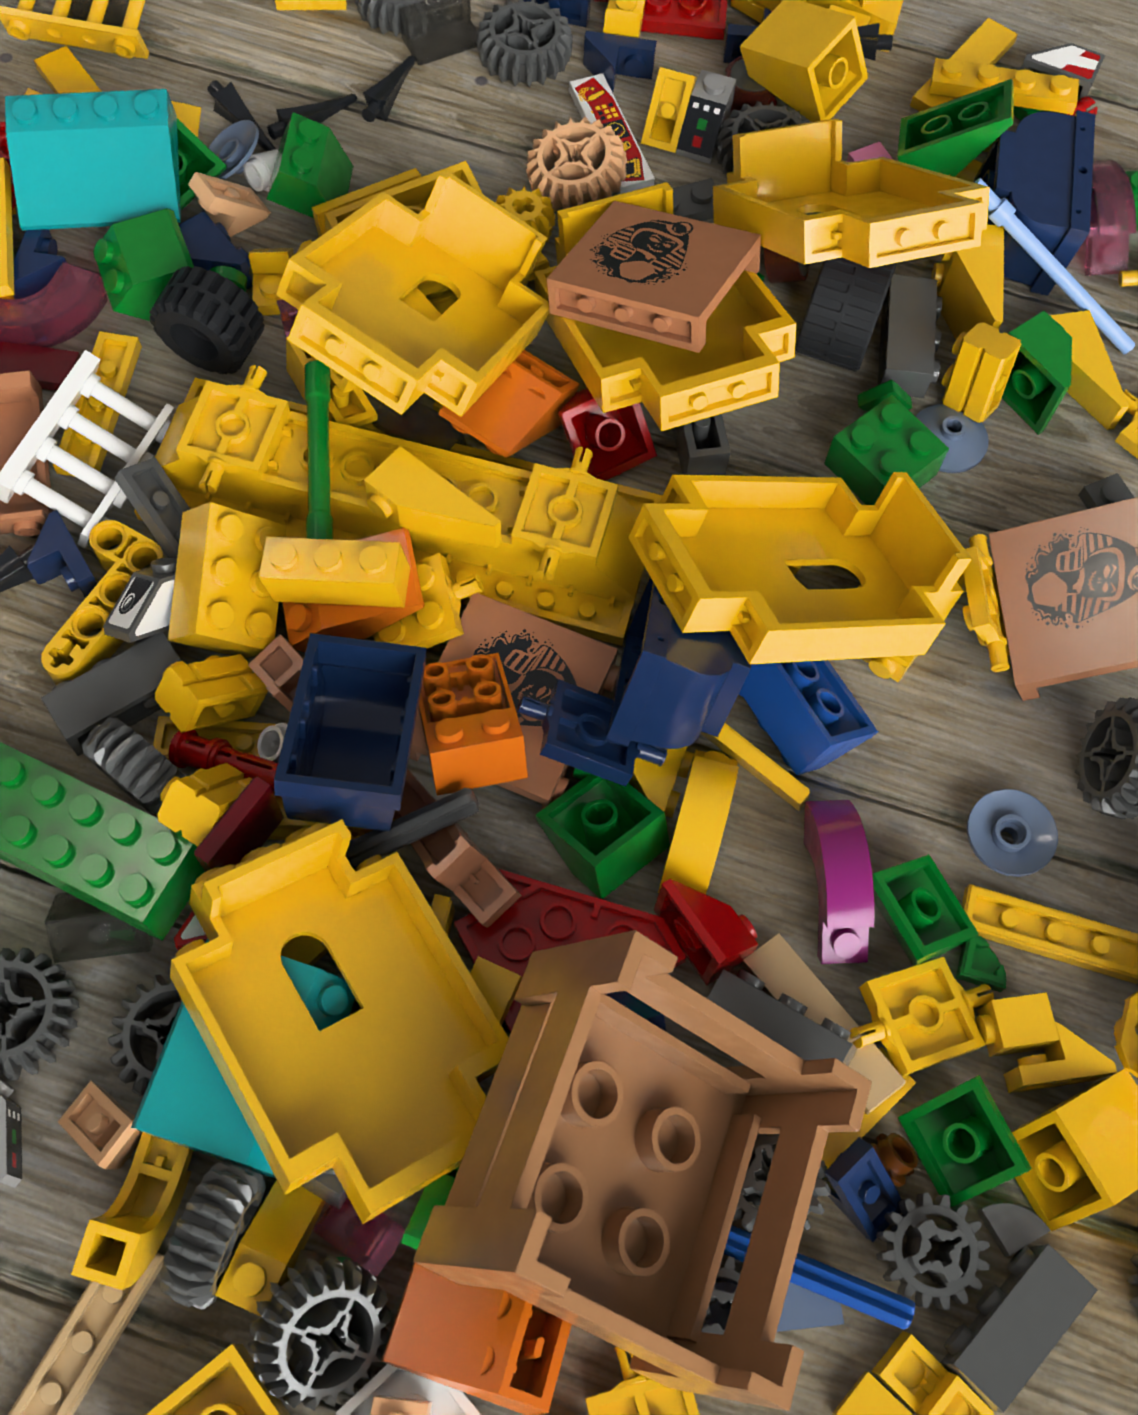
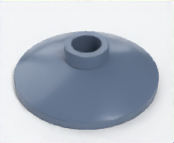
(235, 146)
(965, 446)
(1022, 817)

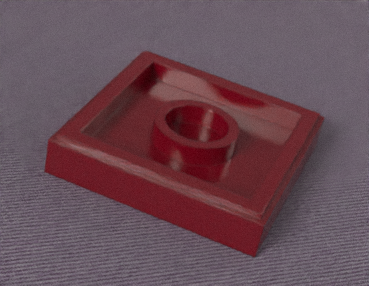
(242, 827)

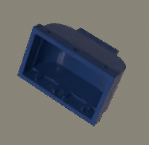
(1048, 180)
(673, 680)
(350, 732)

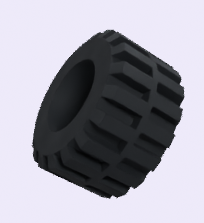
(207, 320)

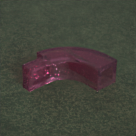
(1111, 219)
(56, 311)

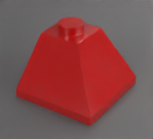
(615, 437)
(705, 929)

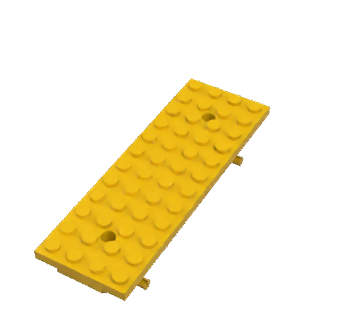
(560, 527)

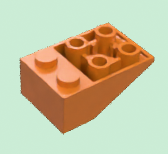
(517, 406)
(471, 724)
(478, 1342)

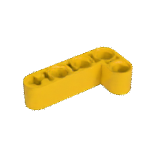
(71, 649)

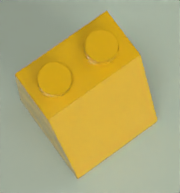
(807, 58)
(1082, 1152)

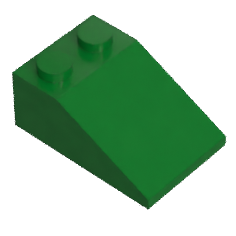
(957, 130)

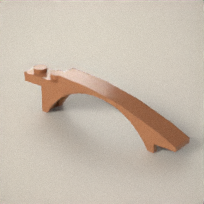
(446, 853)

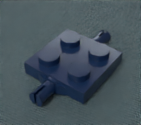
(576, 733)

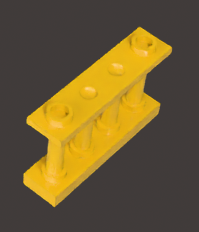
(88, 34)

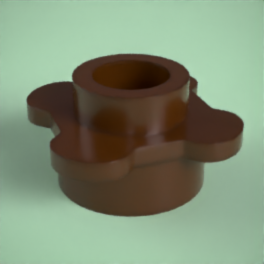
(896, 1156)

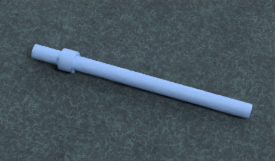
(1002, 214)

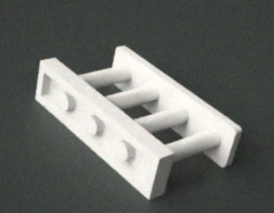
(62, 413)

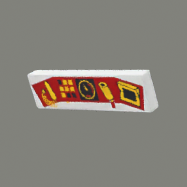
(597, 102)

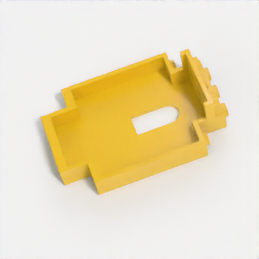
(871, 207)
(362, 268)
(678, 386)
(726, 547)
(384, 1089)

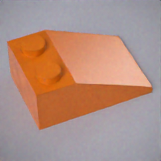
(353, 620)

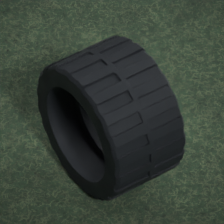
(843, 312)

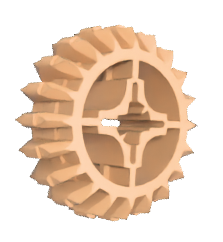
(575, 153)

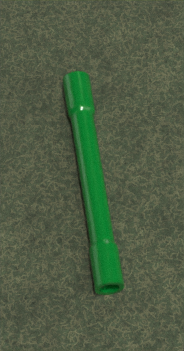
(317, 396)

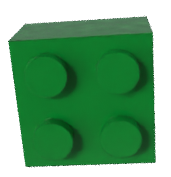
(884, 443)

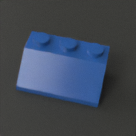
(806, 712)

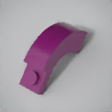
(844, 880)

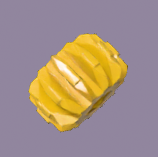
(530, 208)

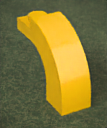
(701, 820)
(130, 1232)

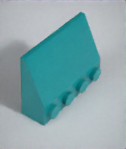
(92, 157)
(189, 1097)

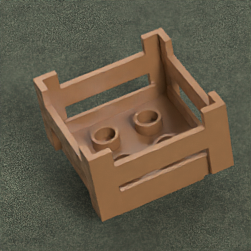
(620, 1165)

